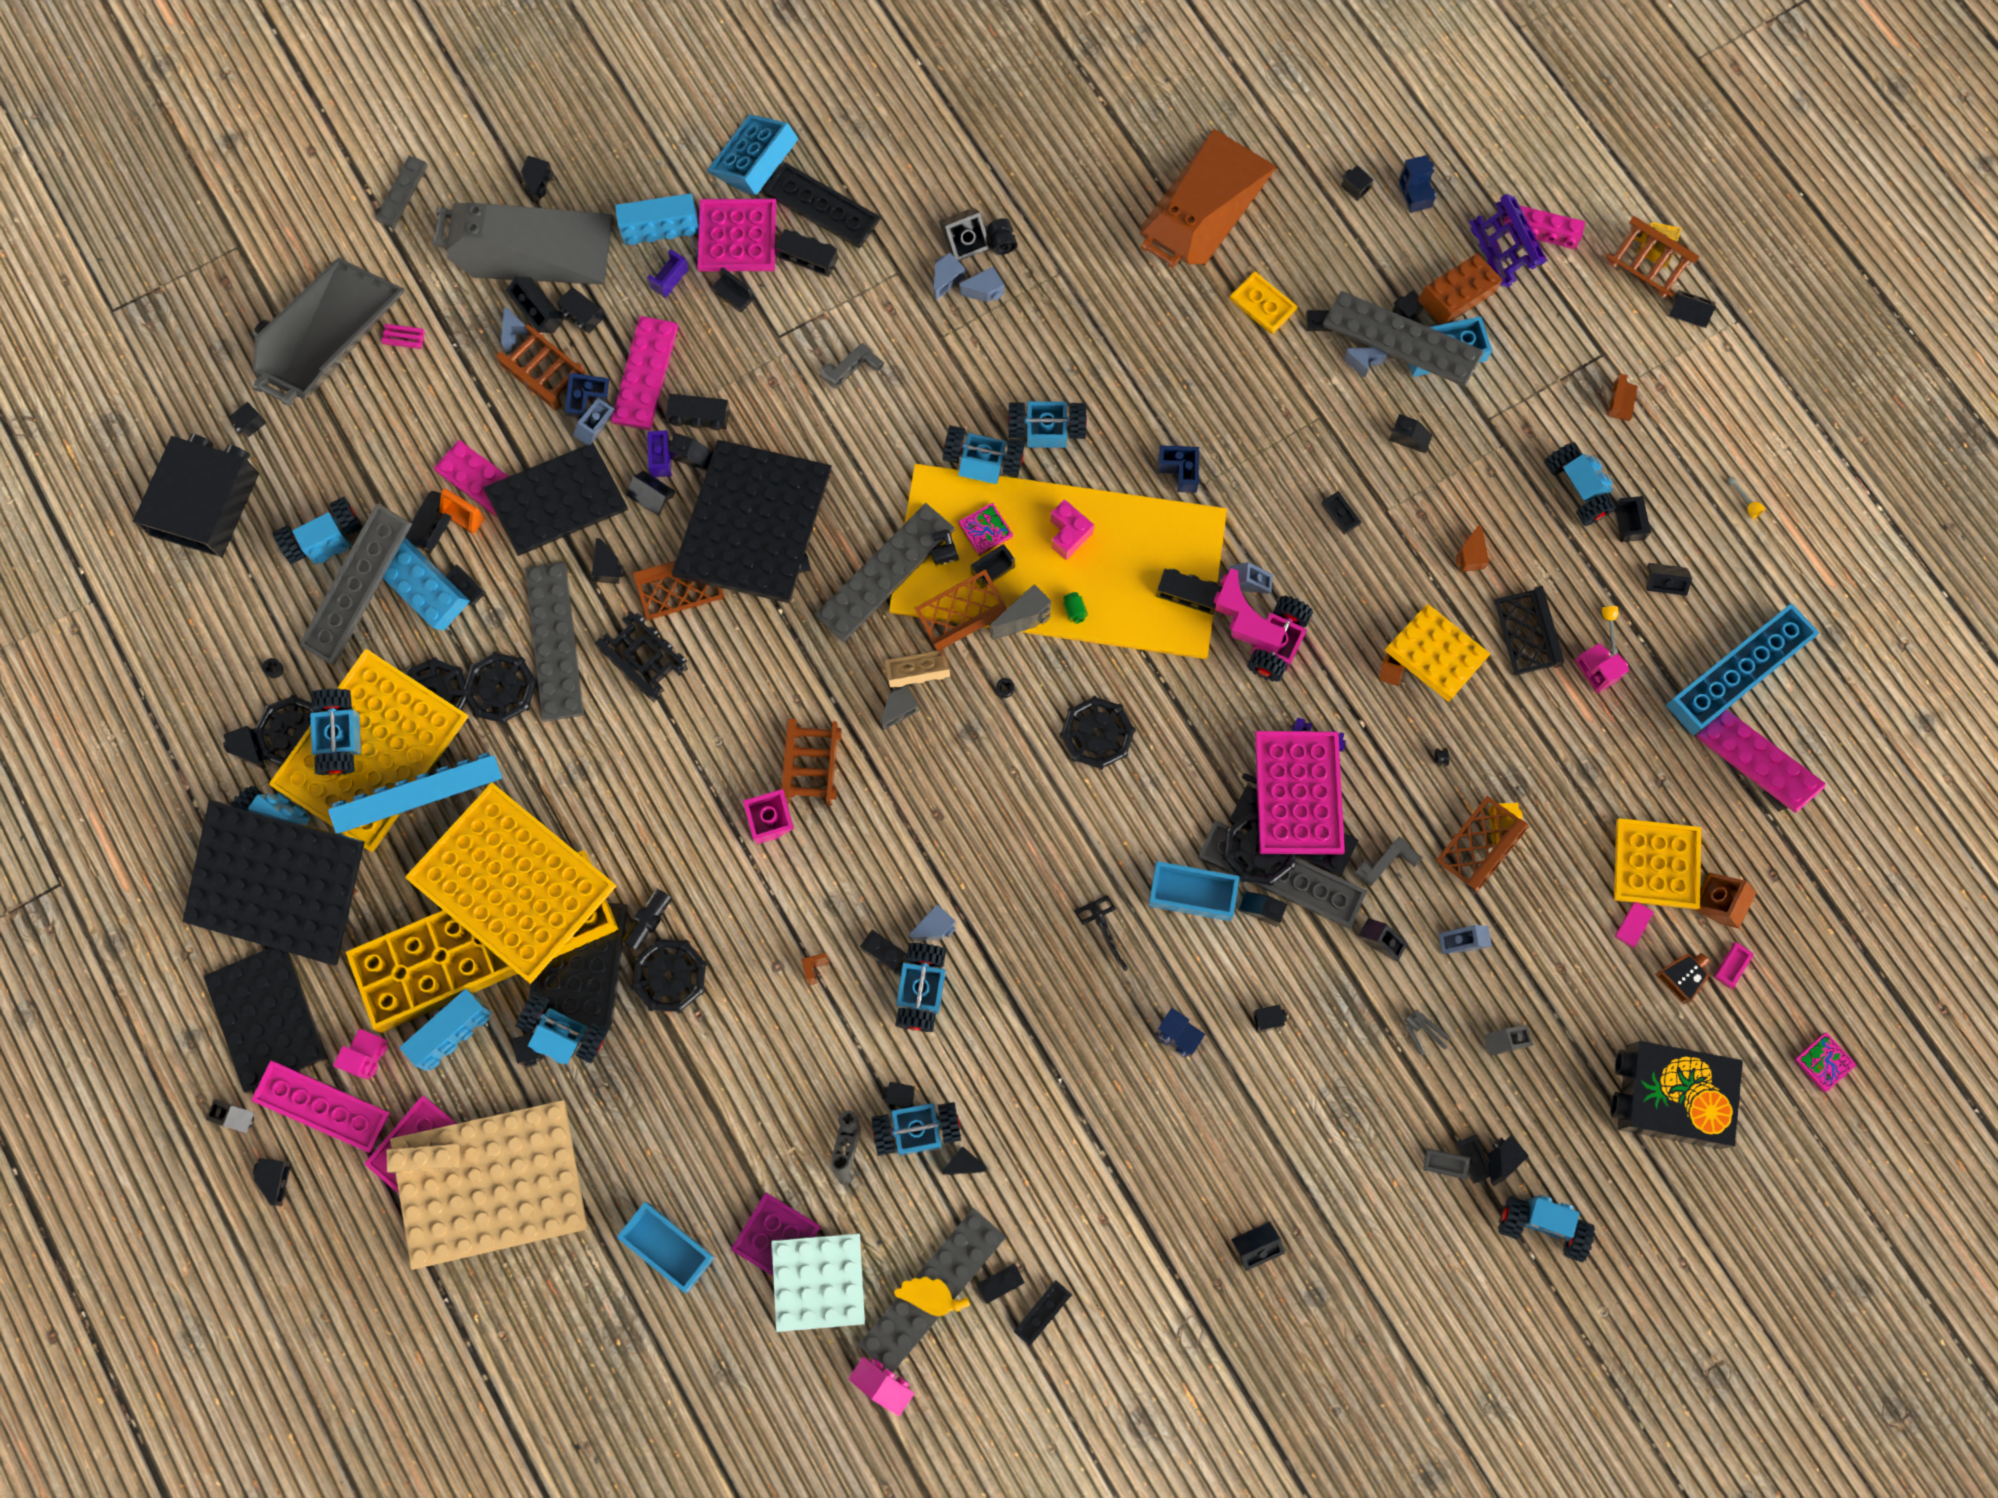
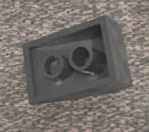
(1023, 614)

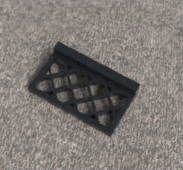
(1546, 625)

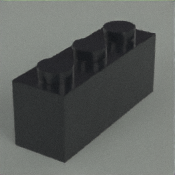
(806, 252)
(534, 304)
(698, 411)
(1188, 591)

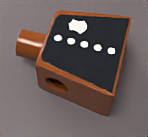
(1685, 976)

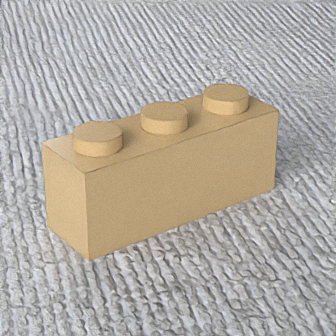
(423, 1158)

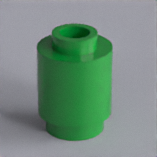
(1075, 607)

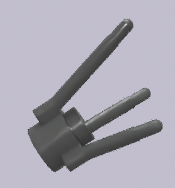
(1418, 1021)

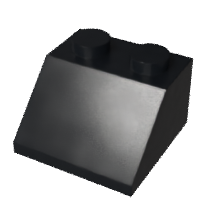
(965, 234)

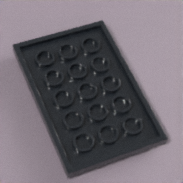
(555, 499)
(586, 978)
(264, 1015)

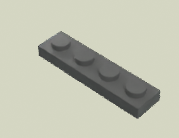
(401, 191)

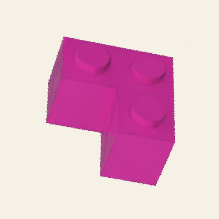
(1074, 529)
(1600, 668)
(362, 1055)
(881, 1385)

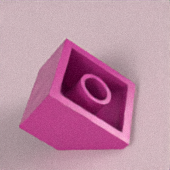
(768, 816)

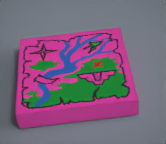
(985, 529)
(1825, 1062)

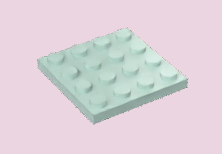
(818, 1282)

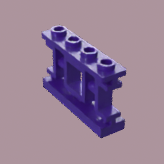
(1521, 234)

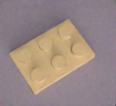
(917, 668)

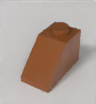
(1473, 553)
(1391, 671)

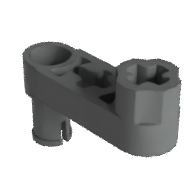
(837, 375)
(1370, 873)
(848, 1133)

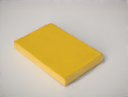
(1263, 302)

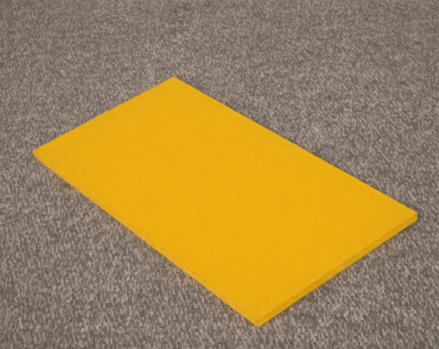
(1111, 570)

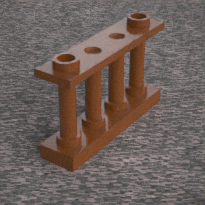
(1654, 237)
(523, 373)
(793, 751)

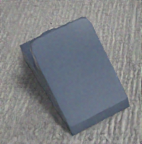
(510, 328)
(1361, 357)

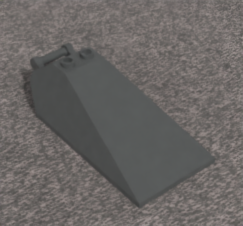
(526, 242)
(320, 330)

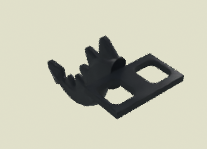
(1097, 915)

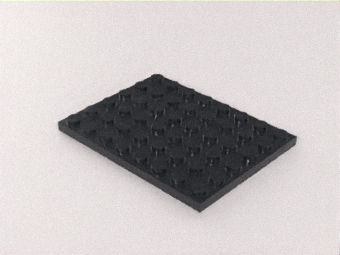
(752, 521)
(273, 882)

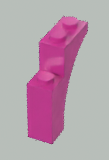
(1246, 622)

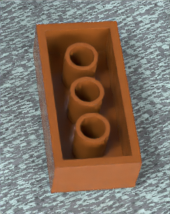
(1459, 290)

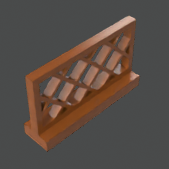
(660, 573)
(968, 626)
(1498, 852)

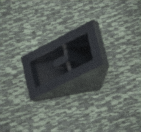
(964, 1163)

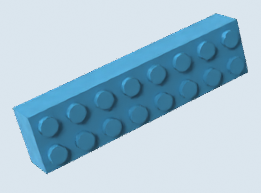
(1742, 669)
(414, 794)

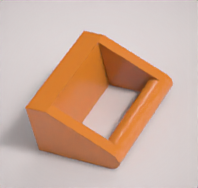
(462, 512)

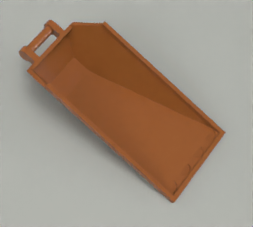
(1205, 201)

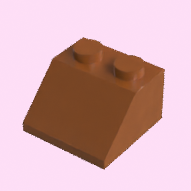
(1725, 899)

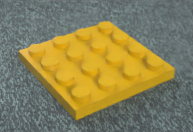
(1437, 652)
(1657, 863)

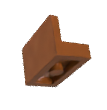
(1622, 399)
(811, 962)

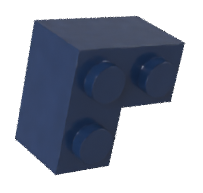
(1416, 183)
(582, 388)
(1183, 462)
(1179, 1033)

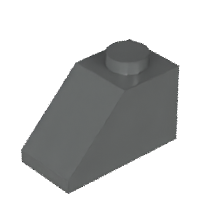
(898, 707)
(1508, 1040)

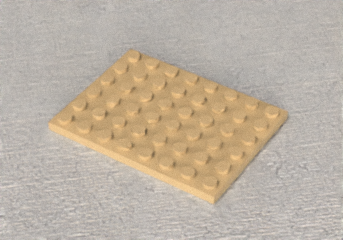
(510, 1188)

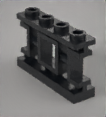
(630, 666)

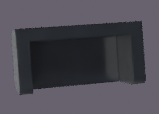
(1632, 519)
(996, 564)

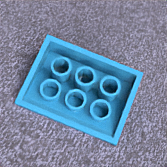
(753, 153)

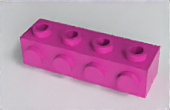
(1553, 227)

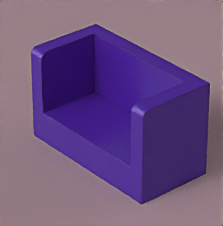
(669, 274)
(658, 456)

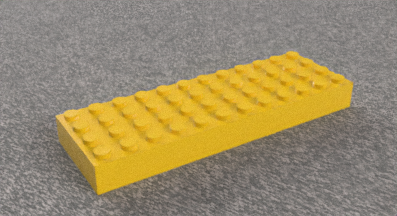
(436, 961)

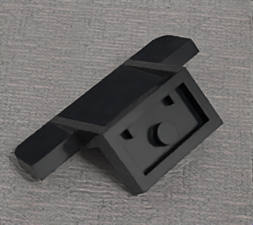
(428, 524)

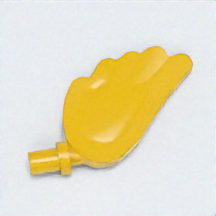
(930, 1296)

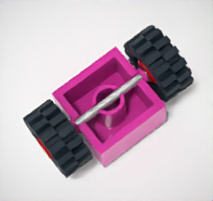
(1292, 616)

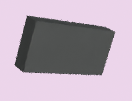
(1447, 1163)

